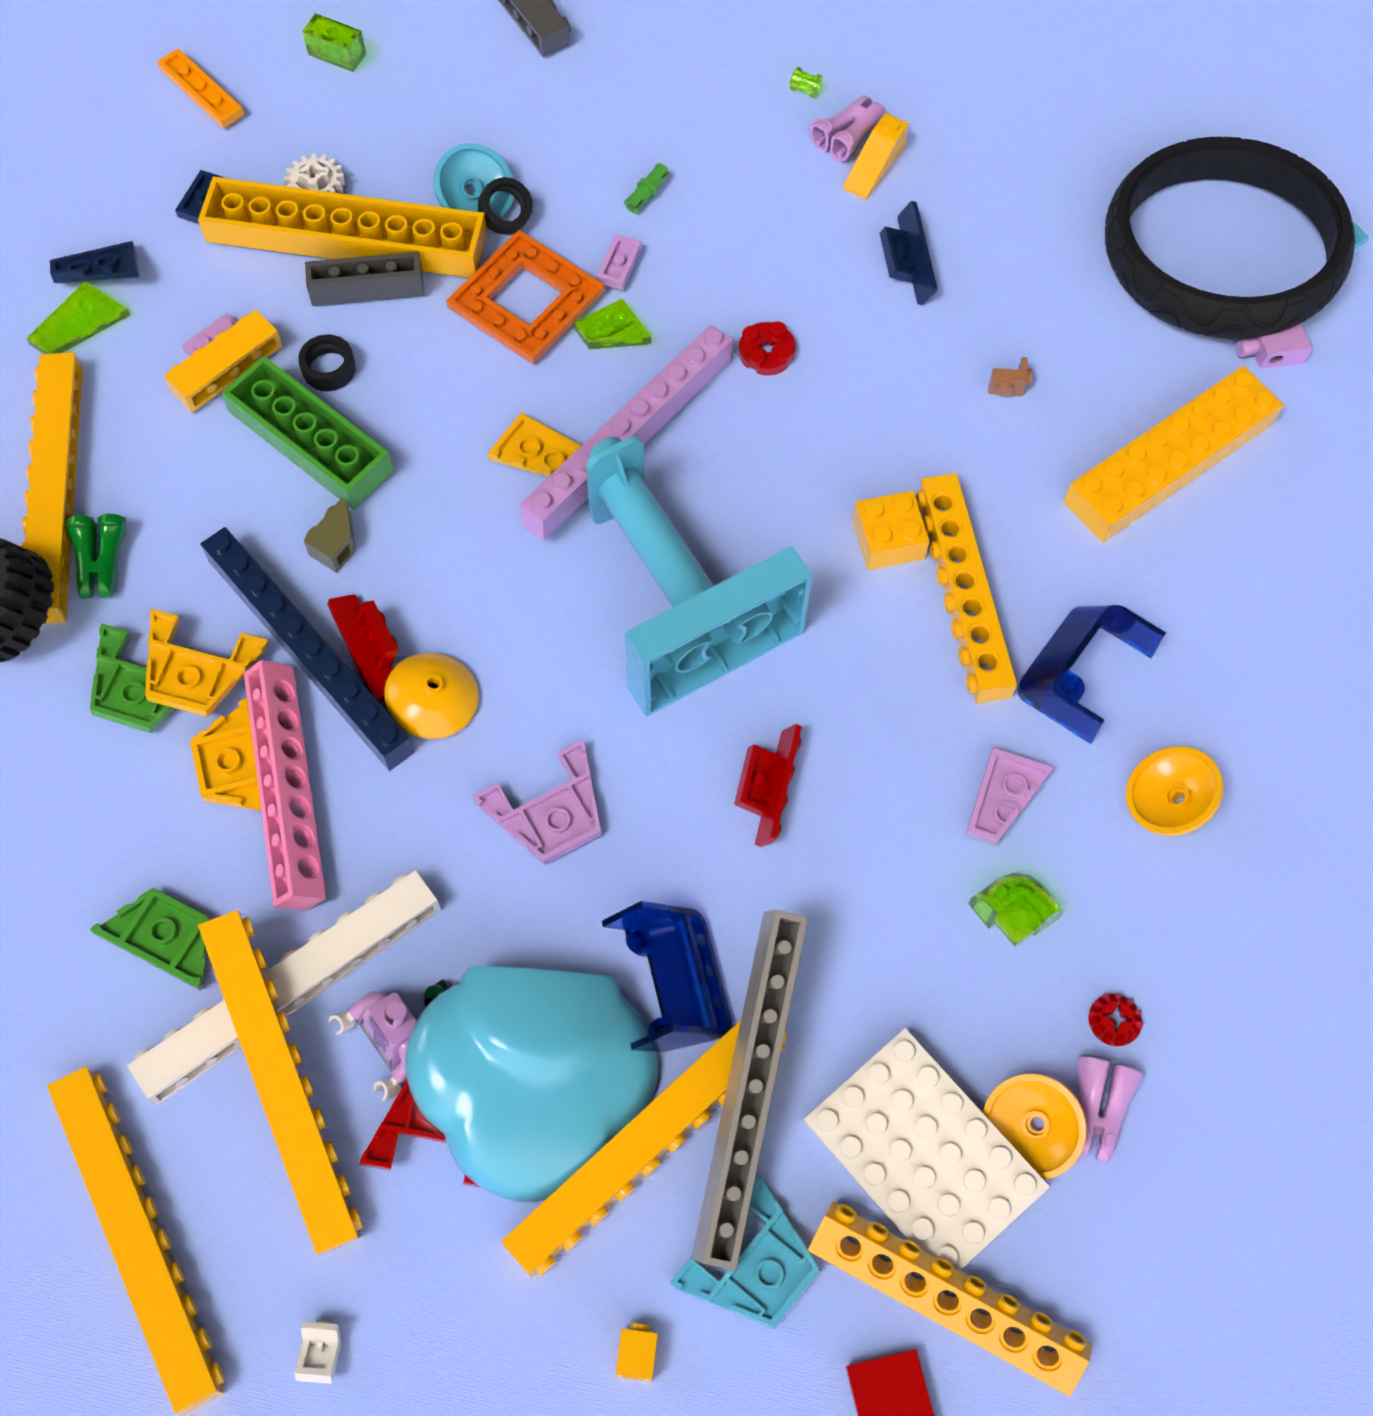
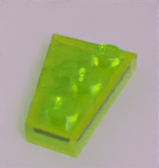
(76, 319)

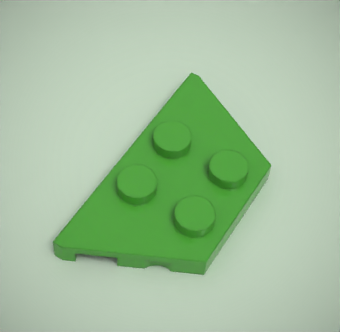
(161, 934)

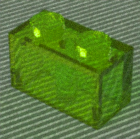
(334, 42)

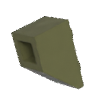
(332, 538)

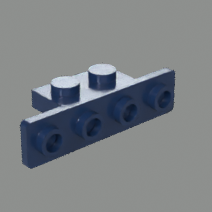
(908, 253)

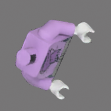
(388, 1027)

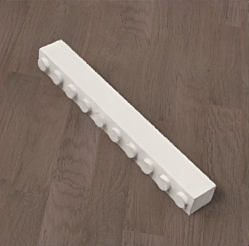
(297, 979)

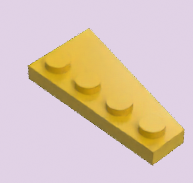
(532, 447)

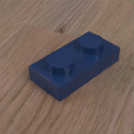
(193, 200)

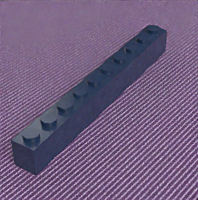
(308, 649)

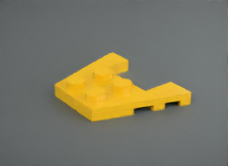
(190, 677)

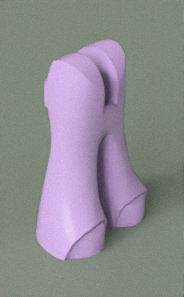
(847, 128)
(1122, 1088)

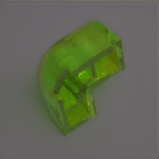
(1017, 906)

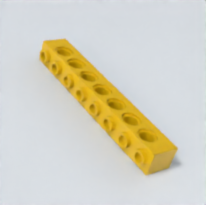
(946, 493)
(991, 1332)

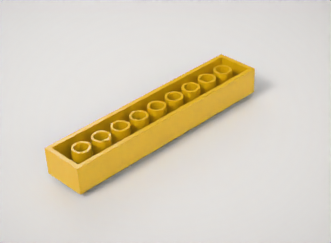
(341, 225)

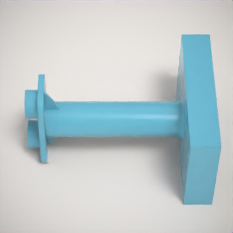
(709, 625)

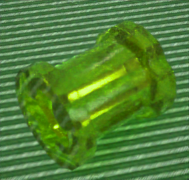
(806, 82)

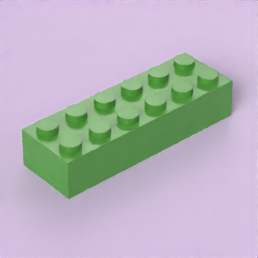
(308, 432)

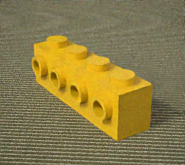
(222, 360)

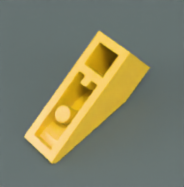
(877, 155)

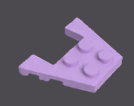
(554, 820)

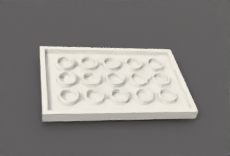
(926, 1153)

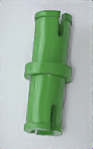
(647, 188)

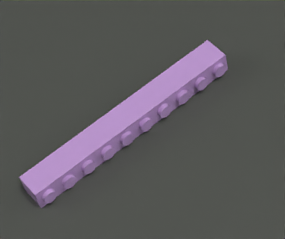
(641, 417)

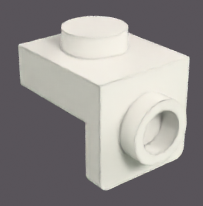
(318, 1352)

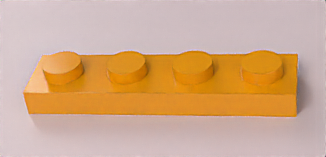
(200, 88)

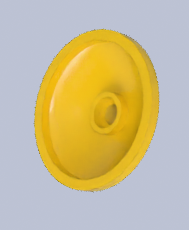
(426, 710)
(1166, 778)
(1032, 1095)

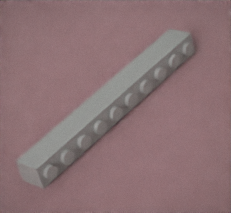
(749, 1090)

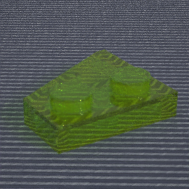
(612, 328)

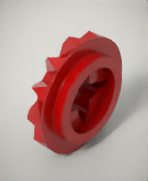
(1103, 1026)

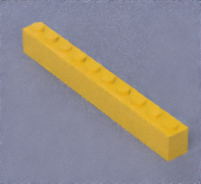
(54, 470)
(279, 1083)
(623, 1160)
(136, 1241)

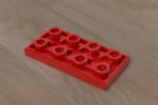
(890, 1386)

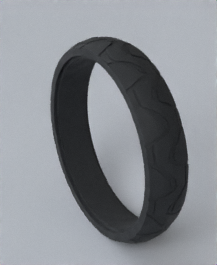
(1244, 162)

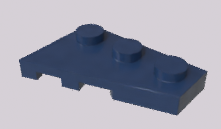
(99, 264)

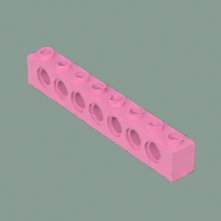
(284, 786)

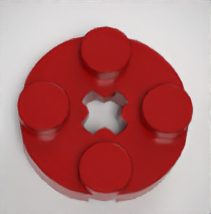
(770, 334)

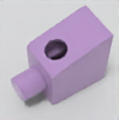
(1278, 349)

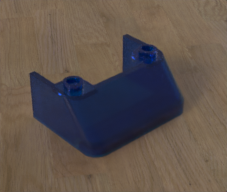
(1055, 689)
(682, 974)

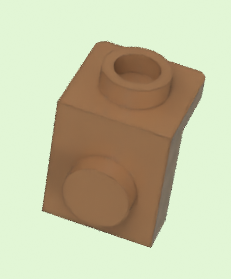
(1010, 381)

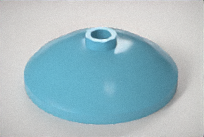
(470, 167)

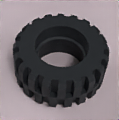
(23, 598)

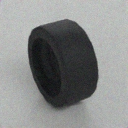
(516, 189)
(322, 345)

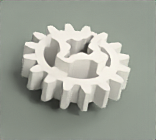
(316, 174)

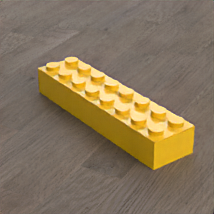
(1172, 454)

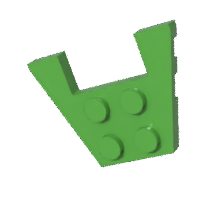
(121, 686)

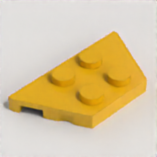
(227, 761)

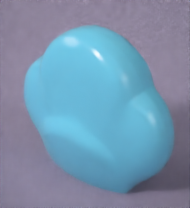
(529, 1074)

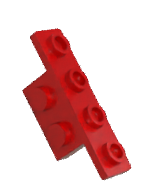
(366, 639)
(766, 781)

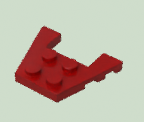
(401, 1119)

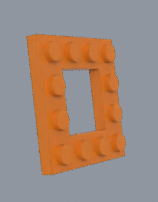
(530, 341)

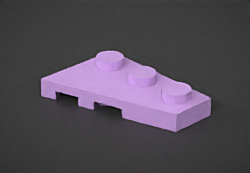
(1004, 793)

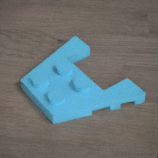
(769, 1271)

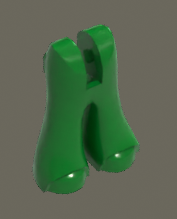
(83, 535)

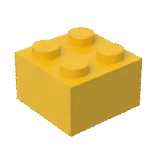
(890, 530)

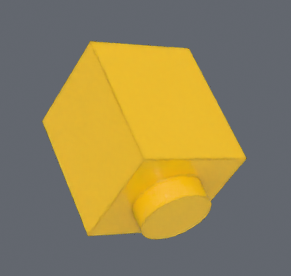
(637, 1353)

